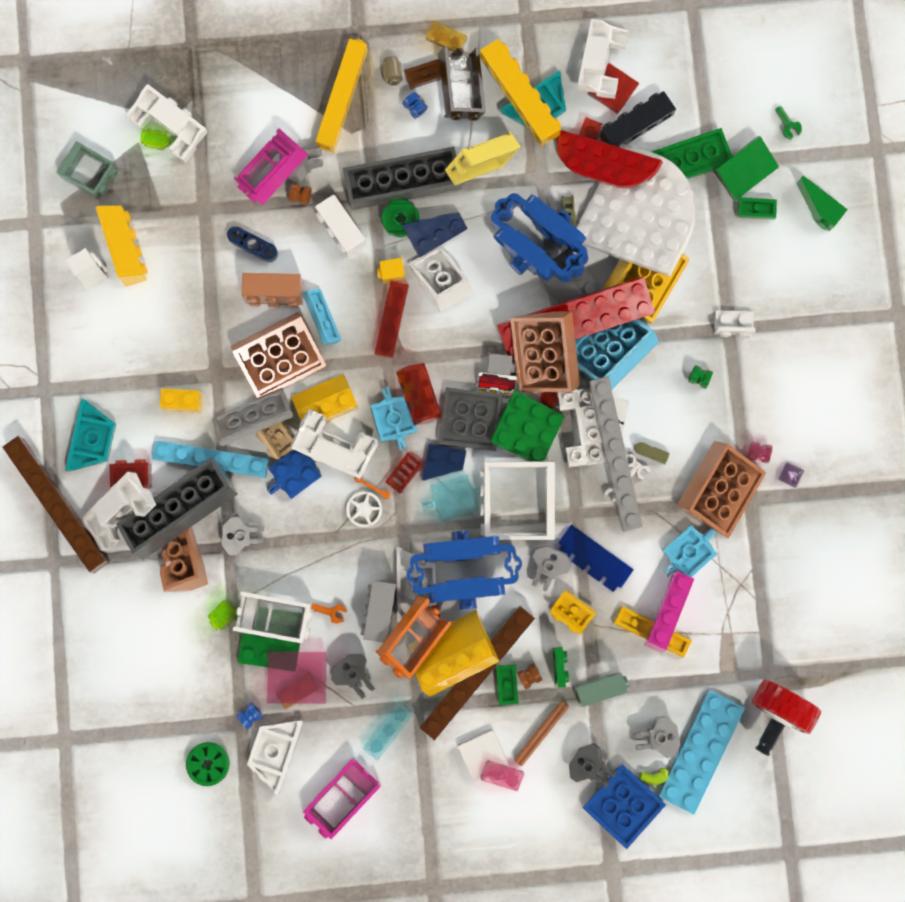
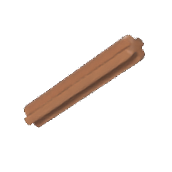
(541, 733)

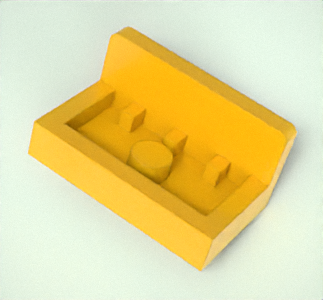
(572, 612)

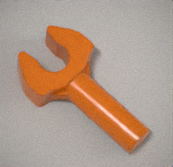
(329, 611)

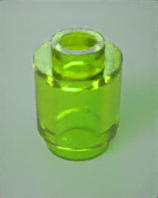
(155, 139)

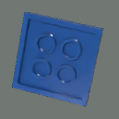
(624, 806)

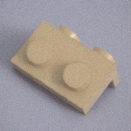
(277, 440)

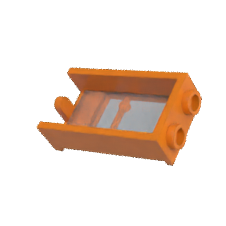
(412, 639)

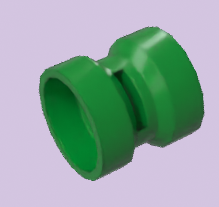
(700, 376)

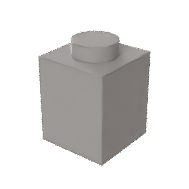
(500, 364)

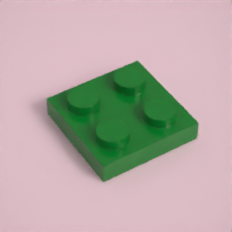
(560, 674)

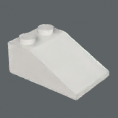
(441, 278)

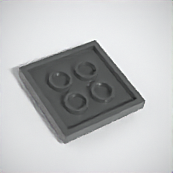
(470, 418)

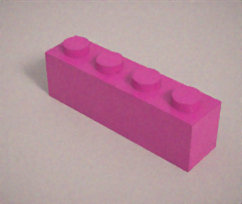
(669, 612)

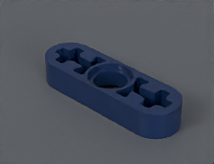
(242, 233)

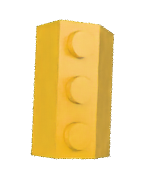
(329, 398)

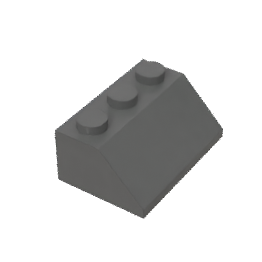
(575, 287)

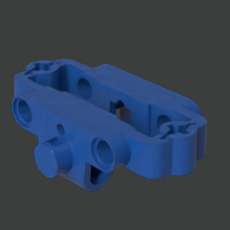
(552, 225)
(463, 549)

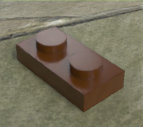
(423, 74)

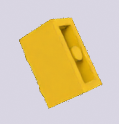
(181, 400)

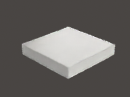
(479, 750)

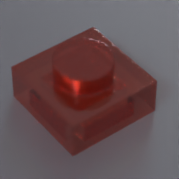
(590, 128)

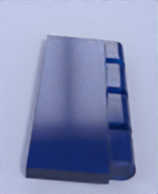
(594, 555)

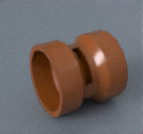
(300, 194)
(529, 676)

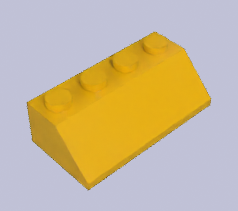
(122, 244)

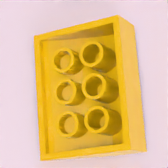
(657, 283)
(457, 655)

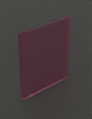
(297, 677)

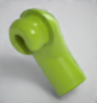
(655, 779)

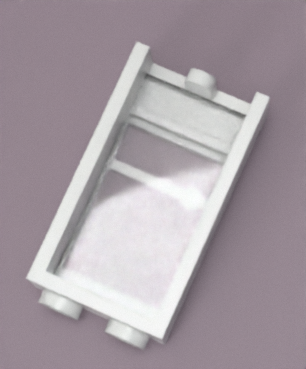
(274, 617)

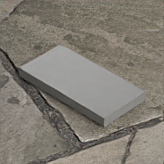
(252, 417)

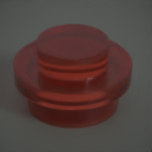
(549, 399)

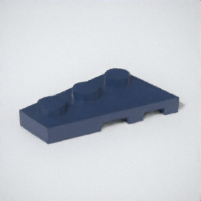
(433, 232)

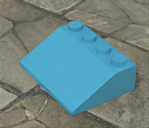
(614, 351)

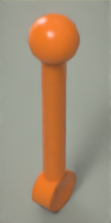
(385, 495)

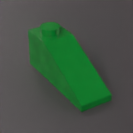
(821, 205)

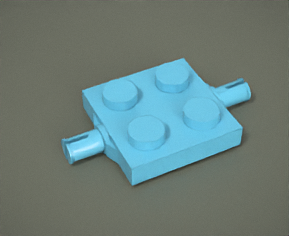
(393, 419)
(689, 551)

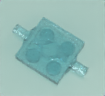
(453, 498)

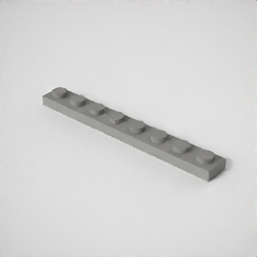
(615, 453)

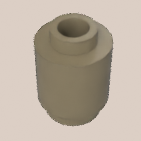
(392, 71)

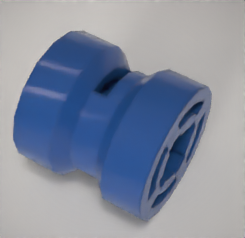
(415, 105)
(250, 714)

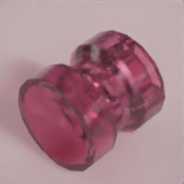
(760, 452)

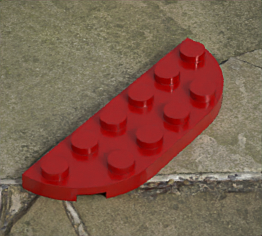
(605, 161)

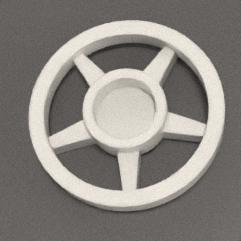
(364, 509)

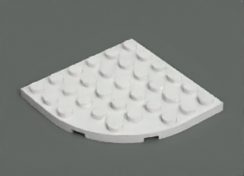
(644, 222)

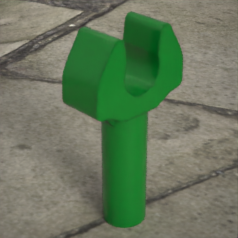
(788, 124)

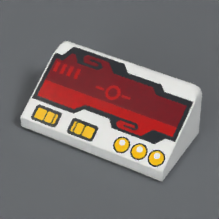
(496, 383)

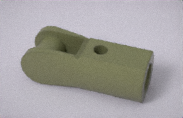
(571, 212)
(651, 452)

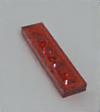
(391, 319)

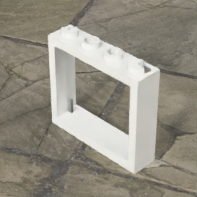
(550, 500)

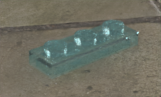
(388, 730)

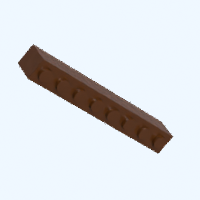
(55, 504)
(463, 690)

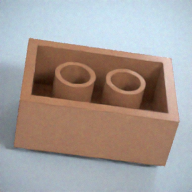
(272, 289)

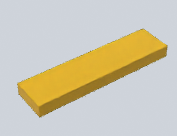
(641, 626)

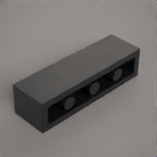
(638, 121)

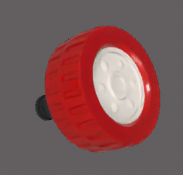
(784, 710)

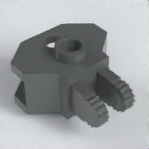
(353, 675)
(591, 767)

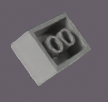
(379, 611)

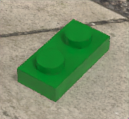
(757, 208)
(507, 684)

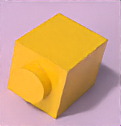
(391, 270)

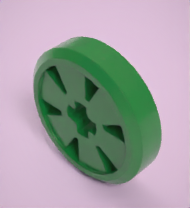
(196, 759)

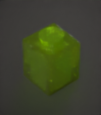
(222, 615)

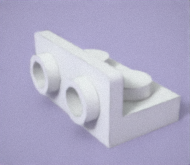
(734, 323)

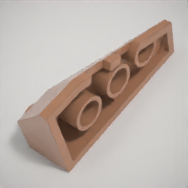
(182, 564)

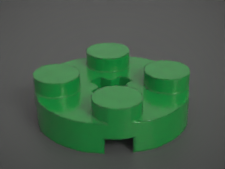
(392, 211)

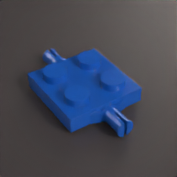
(293, 473)

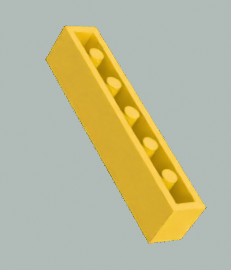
(520, 92)

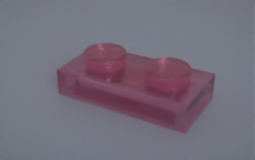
(502, 775)

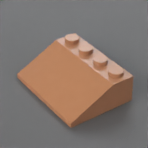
(545, 352)
(278, 355)
(721, 488)

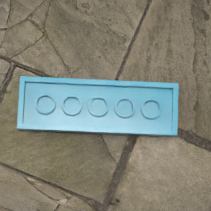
(701, 752)

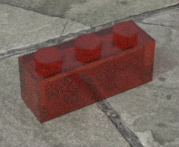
(419, 394)

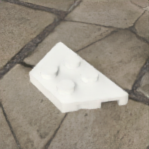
(405, 590)
(273, 752)

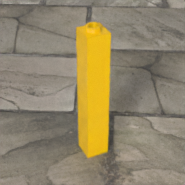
(341, 95)

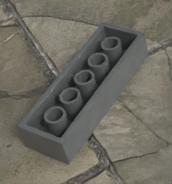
(400, 178)
(178, 509)

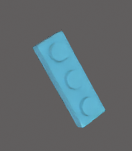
(321, 316)

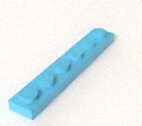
(196, 456)

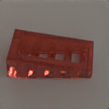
(410, 455)

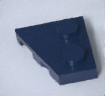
(442, 461)

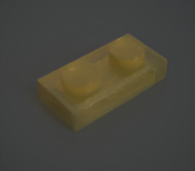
(446, 36)

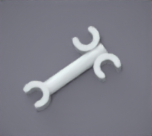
(635, 468)

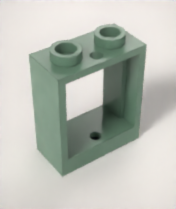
(73, 159)
(601, 689)

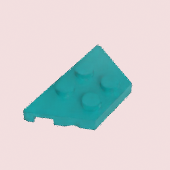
(551, 94)
(90, 439)

